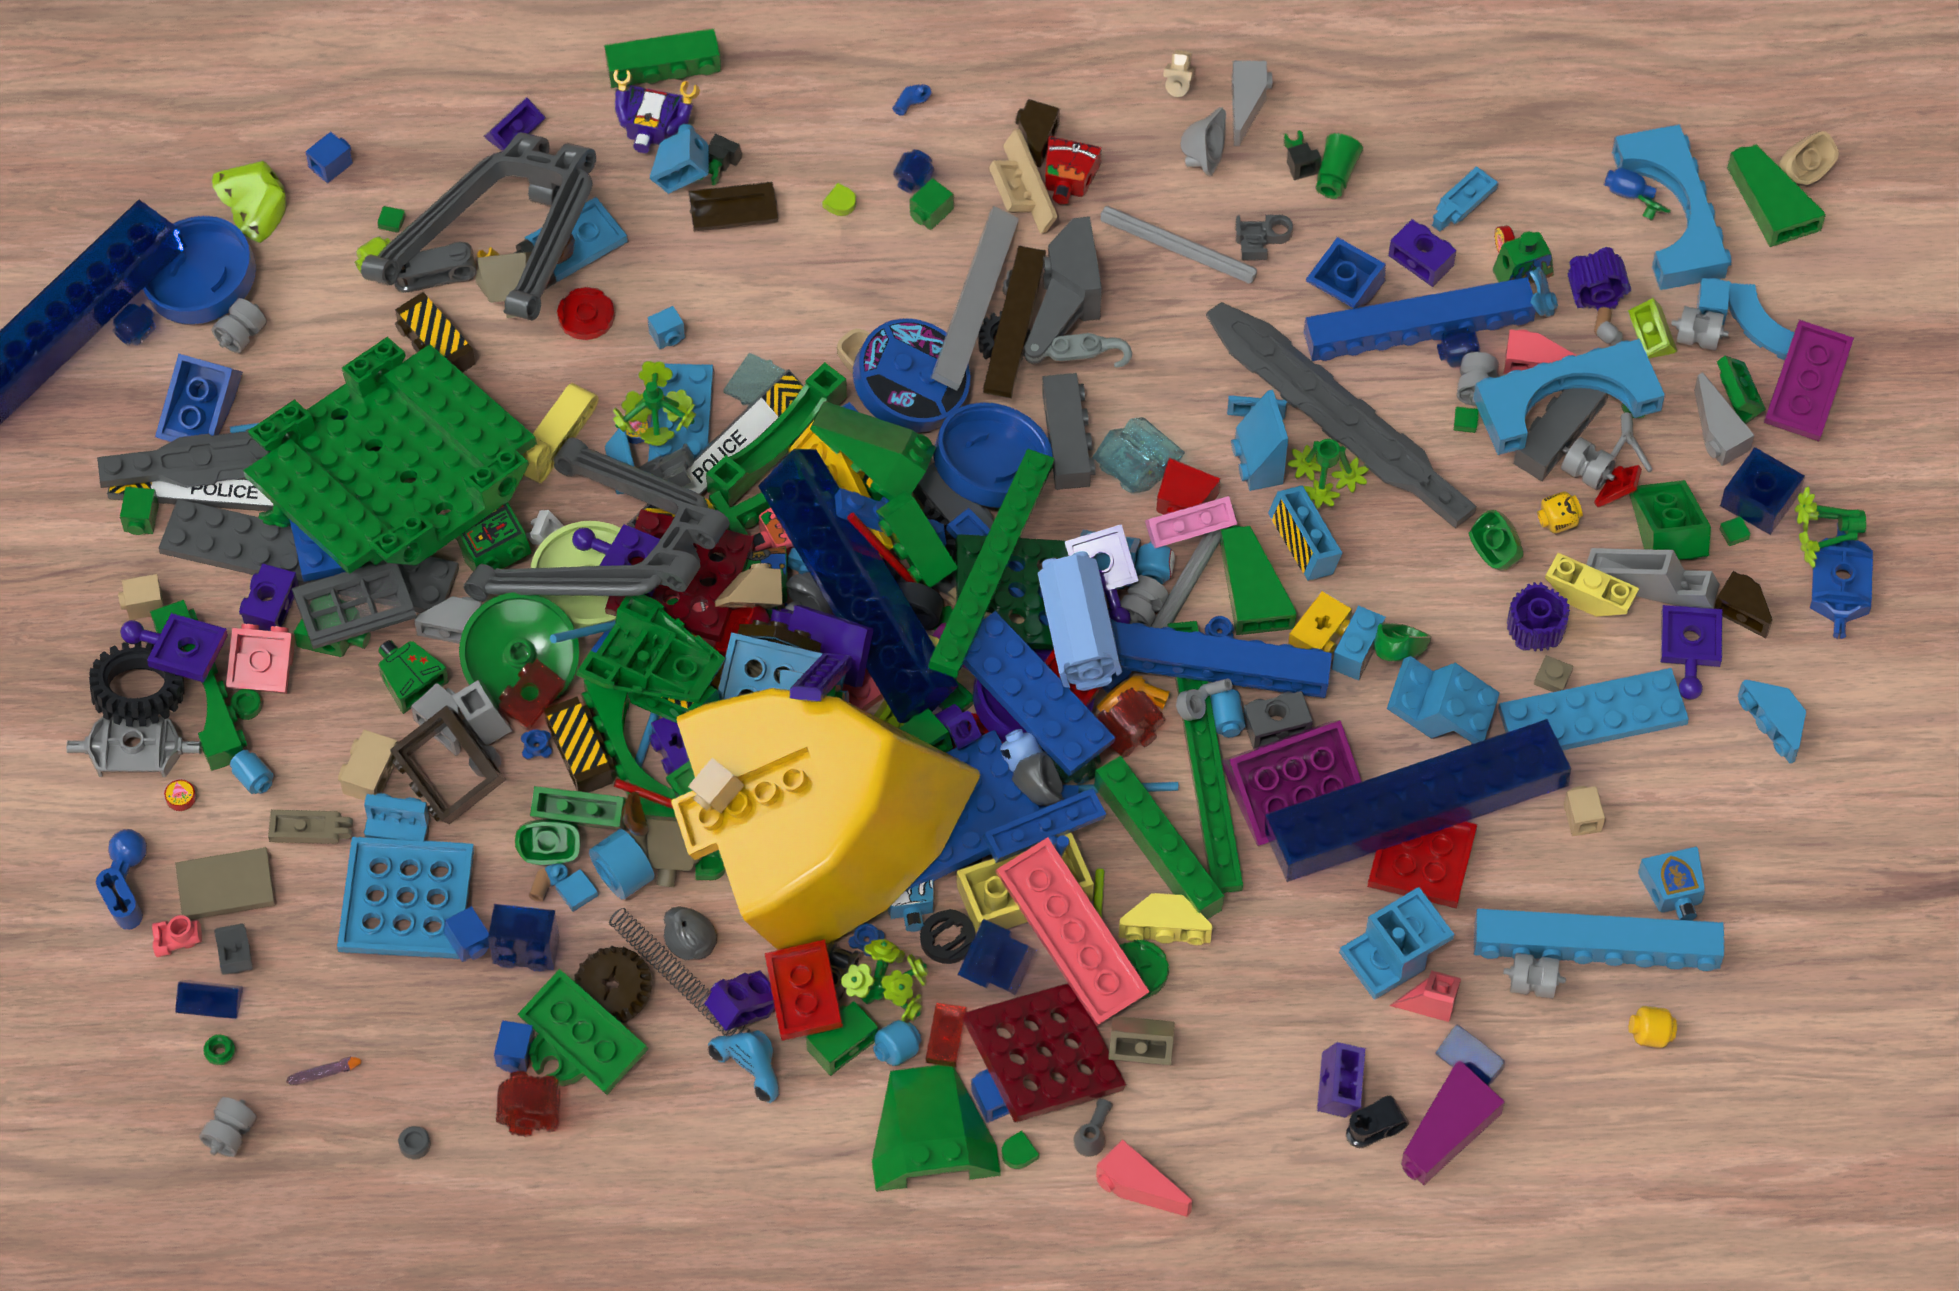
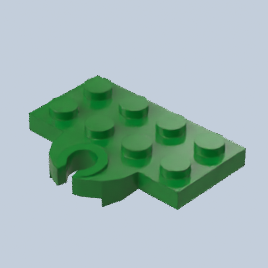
(579, 1036)

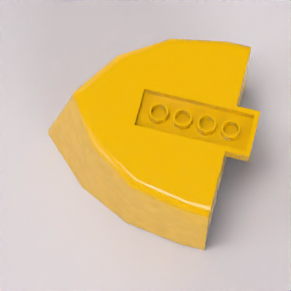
(828, 813)

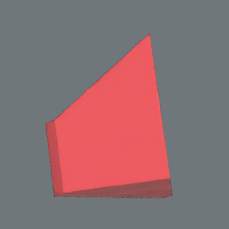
(1432, 997)

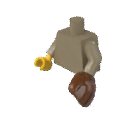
(501, 273)
(659, 840)

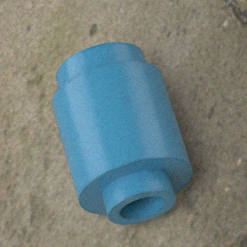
(251, 772)

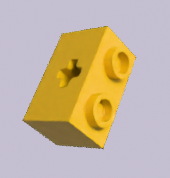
(1321, 624)

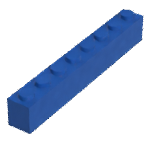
(1418, 319)
(1222, 657)

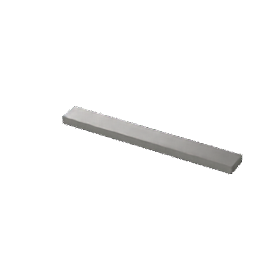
(974, 298)

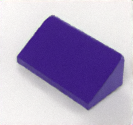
(521, 118)

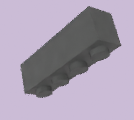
(1558, 428)
(1067, 432)
(940, 497)

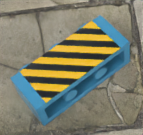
(1305, 533)

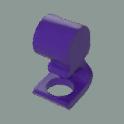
(956, 723)

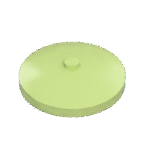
(559, 551)

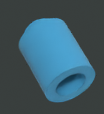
(1228, 713)

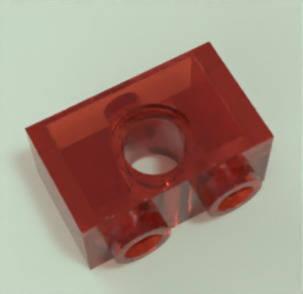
(528, 712)

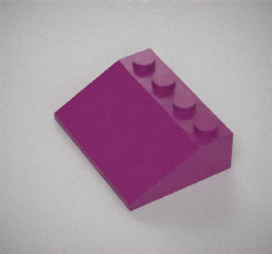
(1290, 772)

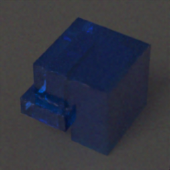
(996, 959)

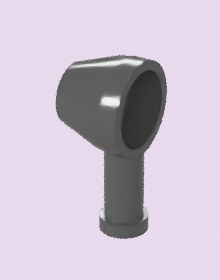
(1095, 1145)

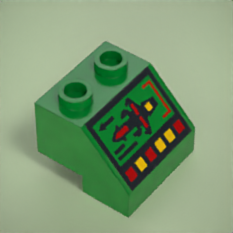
(494, 540)

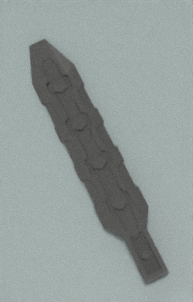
(1337, 411)
(186, 461)

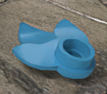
(1544, 300)

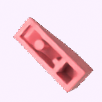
(1529, 349)
(1137, 1180)

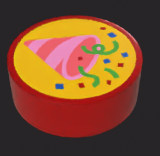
(1502, 235)
(180, 795)

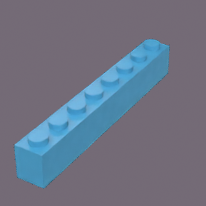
(1599, 939)

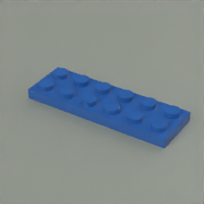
(1035, 696)

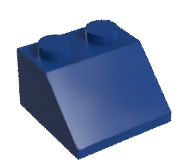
(1348, 274)

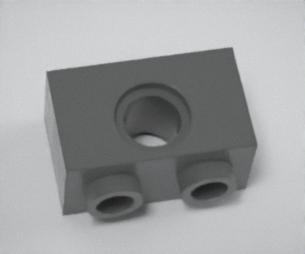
(1264, 729)

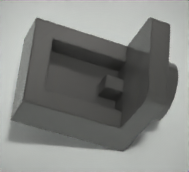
(233, 949)

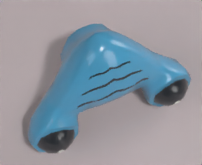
(754, 1054)

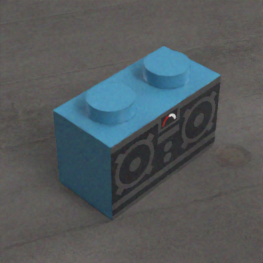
(1357, 643)

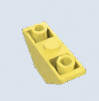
(1590, 588)
(1165, 920)

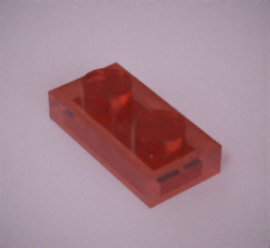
(946, 1035)

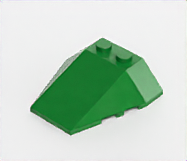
(882, 450)
(652, 655)
(930, 1129)

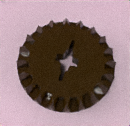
(630, 973)

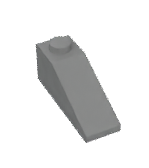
(1249, 92)
(1722, 429)

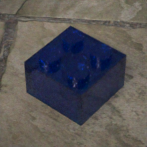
(1762, 490)
(523, 937)

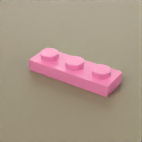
(1191, 522)

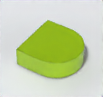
(840, 201)

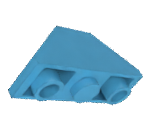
(1776, 714)

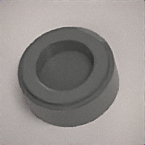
(414, 1142)

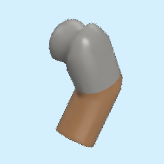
(1606, 330)

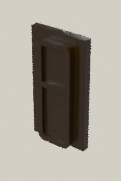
(733, 206)

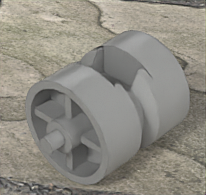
(1700, 328)
(235, 329)
(1474, 368)
(1587, 462)
(1144, 600)
(1534, 975)
(225, 1132)

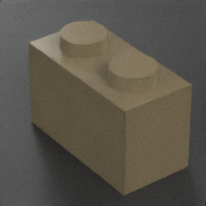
(1141, 1040)

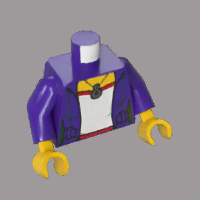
(650, 113)

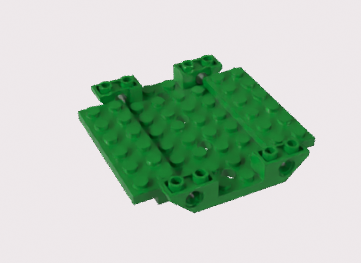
(429, 428)

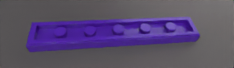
(821, 677)

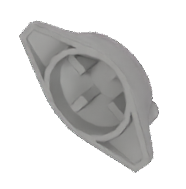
(1205, 142)

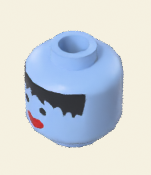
(1018, 747)

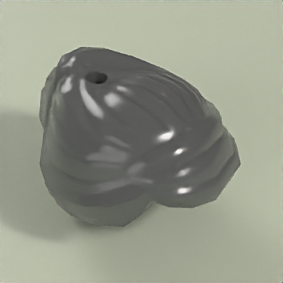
(805, 590)
(1038, 779)
(693, 940)

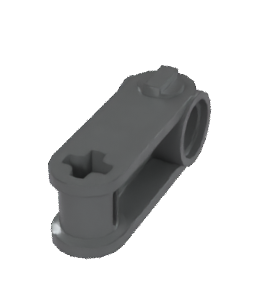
(437, 267)

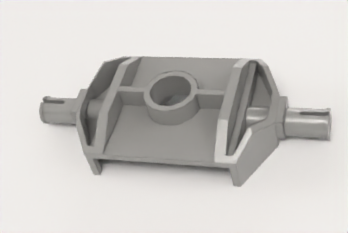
(156, 751)

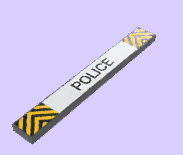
(739, 433)
(224, 494)

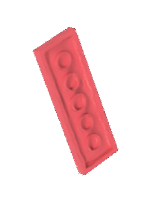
(1072, 931)

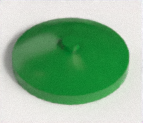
(510, 634)

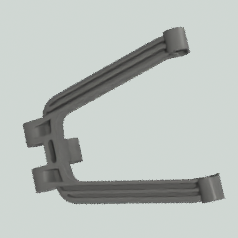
(553, 180)
(668, 564)

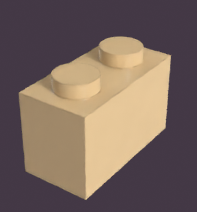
(368, 765)

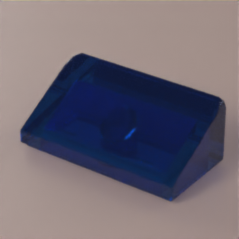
(208, 999)
(1473, 1053)

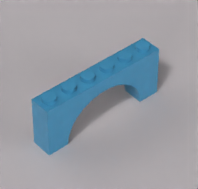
(1666, 157)
(1616, 370)

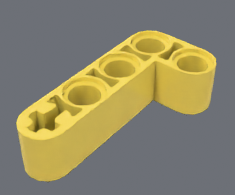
(560, 423)

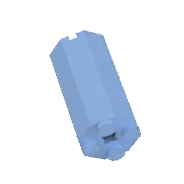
(1079, 621)

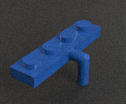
(865, 509)
(1049, 822)

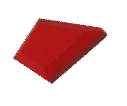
(1623, 484)

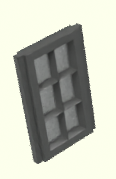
(353, 603)

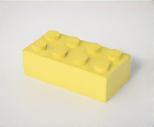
(989, 899)

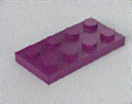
(1808, 380)

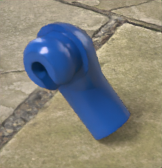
(910, 96)

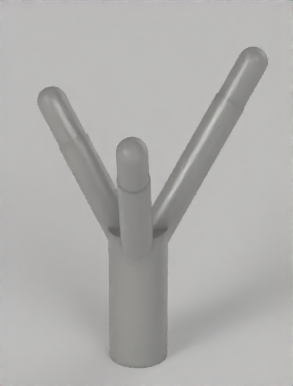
(1627, 435)

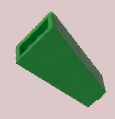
(1773, 197)
(1253, 586)

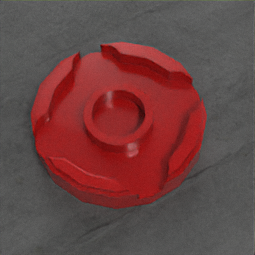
(585, 313)

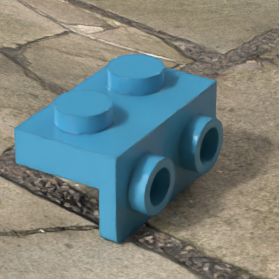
(395, 817)

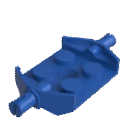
(1837, 597)

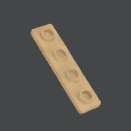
(1021, 183)

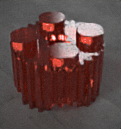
(1132, 721)
(528, 1103)

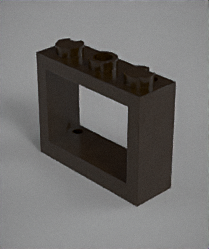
(422, 787)

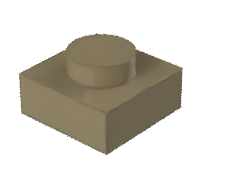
(1553, 674)

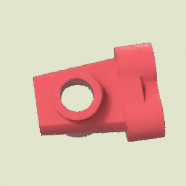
(174, 935)

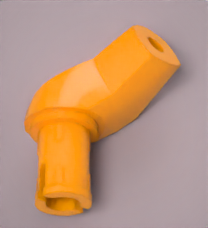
(1156, 694)

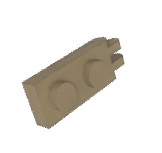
(308, 826)

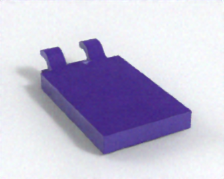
(834, 633)

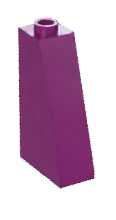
(1452, 1122)

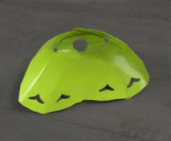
(255, 193)

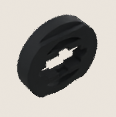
(942, 954)

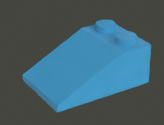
(1261, 444)

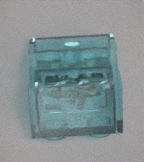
(1136, 455)

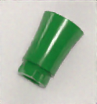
(1338, 162)

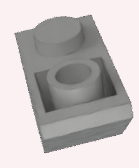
(482, 712)

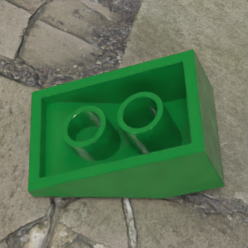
(1671, 519)

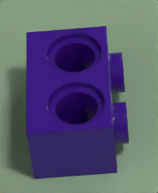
(741, 1000)

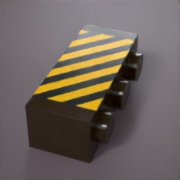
(427, 325)
(579, 745)

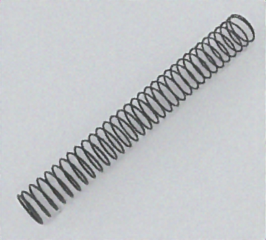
(666, 964)

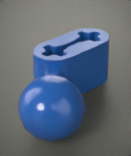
(126, 850)

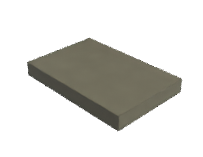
(225, 883)

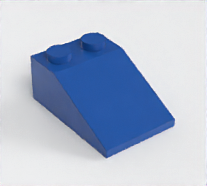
(197, 398)

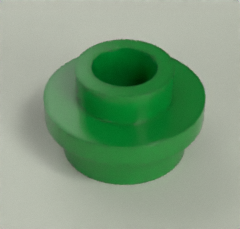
(216, 1042)

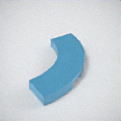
(1756, 322)

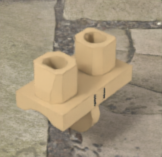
(1179, 73)

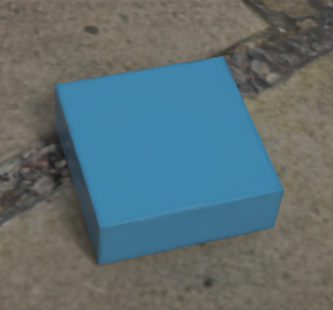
(576, 890)

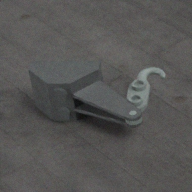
(1071, 295)

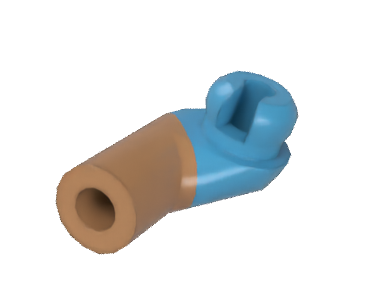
(546, 878)

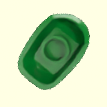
(1496, 540)
(1399, 641)
(548, 842)

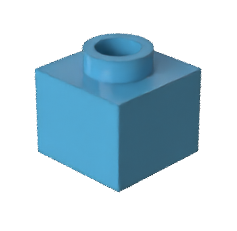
(666, 328)

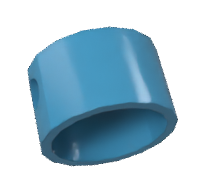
(621, 864)

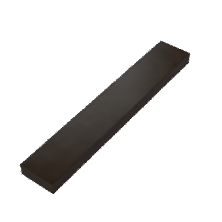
(1014, 322)

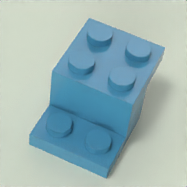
(1443, 700)
(1396, 943)

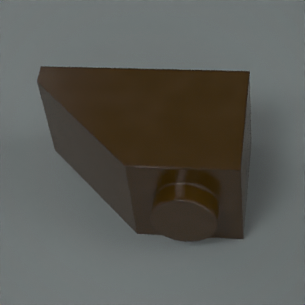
(1037, 123)
(1744, 604)

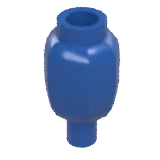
(1628, 184)

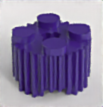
(1598, 279)
(1537, 618)

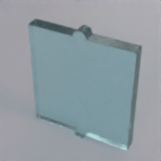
(752, 379)

